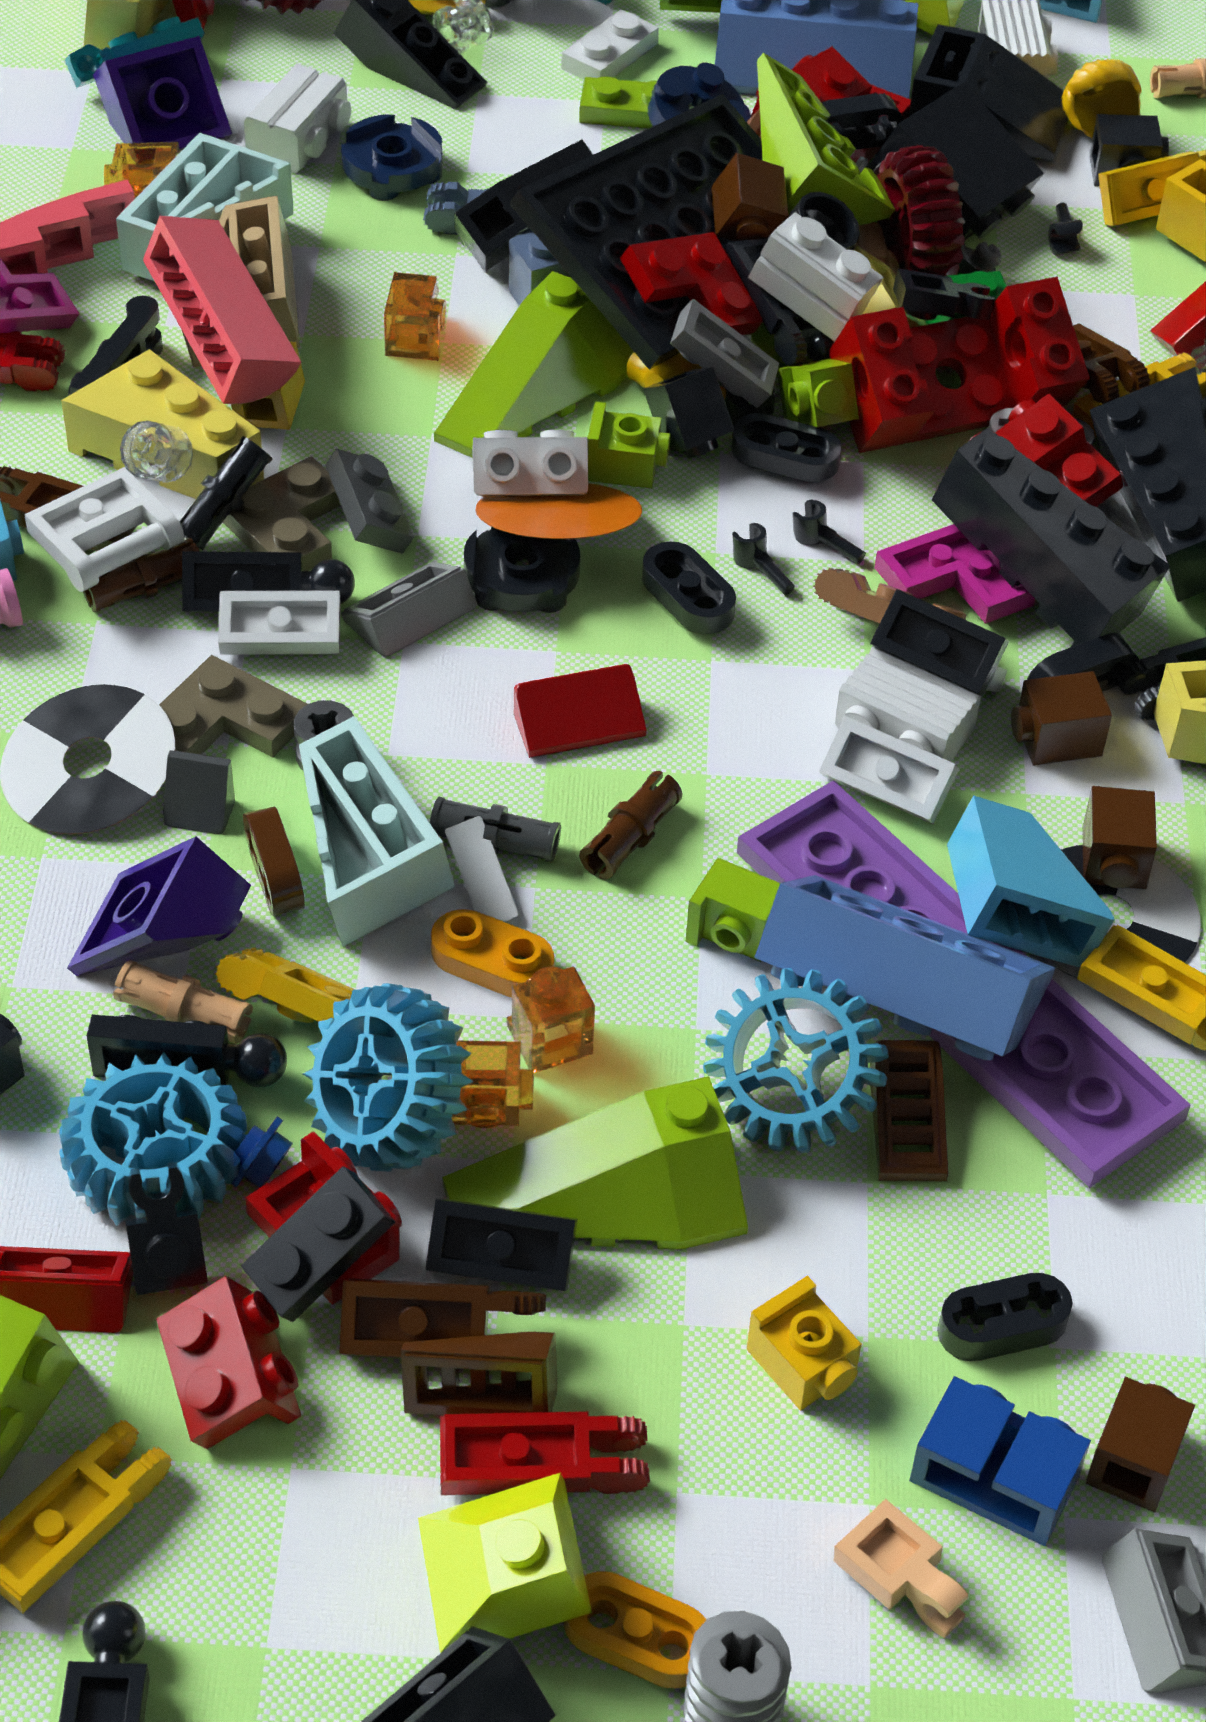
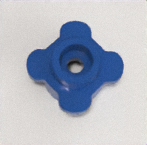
(261, 1154)

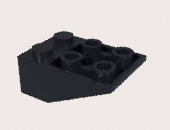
(1010, 88)

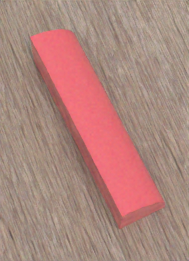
(219, 309)

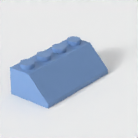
(869, 34)
(905, 965)

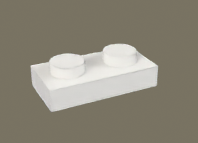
(610, 46)
(279, 622)
(889, 769)

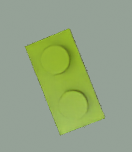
(615, 102)

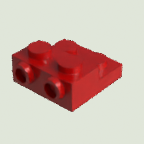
(1059, 445)

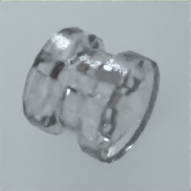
(464, 24)
(170, 455)

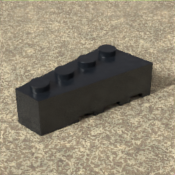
(1160, 451)
(1048, 539)

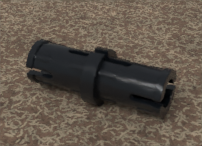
(224, 491)

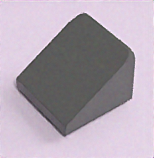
(198, 792)

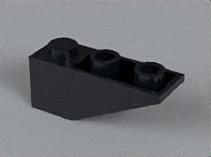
(406, 48)
(490, 220)

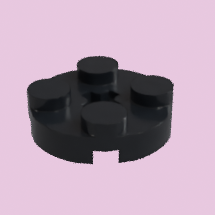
(503, 585)

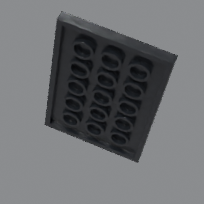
(637, 194)

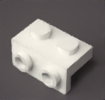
(530, 465)

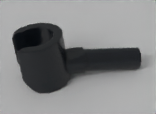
(1063, 235)
(813, 530)
(753, 554)

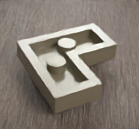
(281, 509)
(230, 701)

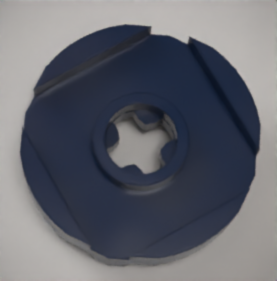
(691, 86)
(411, 160)

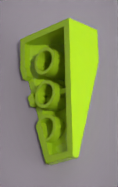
(810, 148)
(538, 366)
(631, 1171)

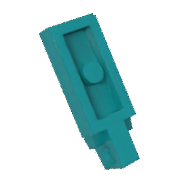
(88, 59)

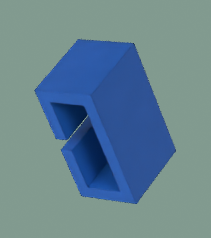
(999, 1461)

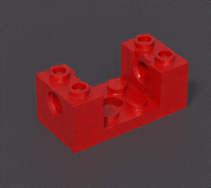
(1001, 361)

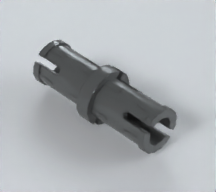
(505, 830)

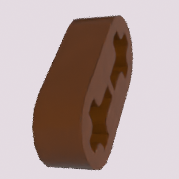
(273, 861)

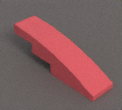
(63, 229)

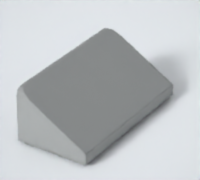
(411, 607)
(1160, 1607)

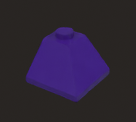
(162, 95)
(163, 908)

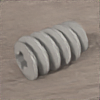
(737, 1670)

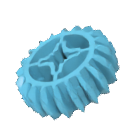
(378, 1035)
(824, 1048)
(143, 1119)

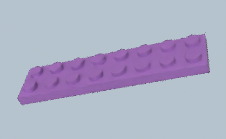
(1068, 1074)

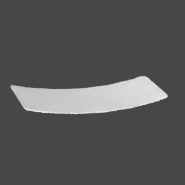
(481, 870)

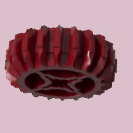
(927, 215)

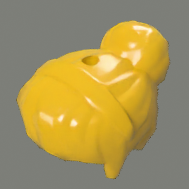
(1101, 89)

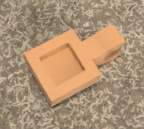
(898, 1560)

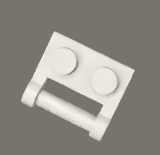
(96, 515)

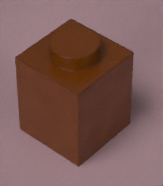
(749, 199)
(1062, 718)
(1119, 837)
(1140, 1443)

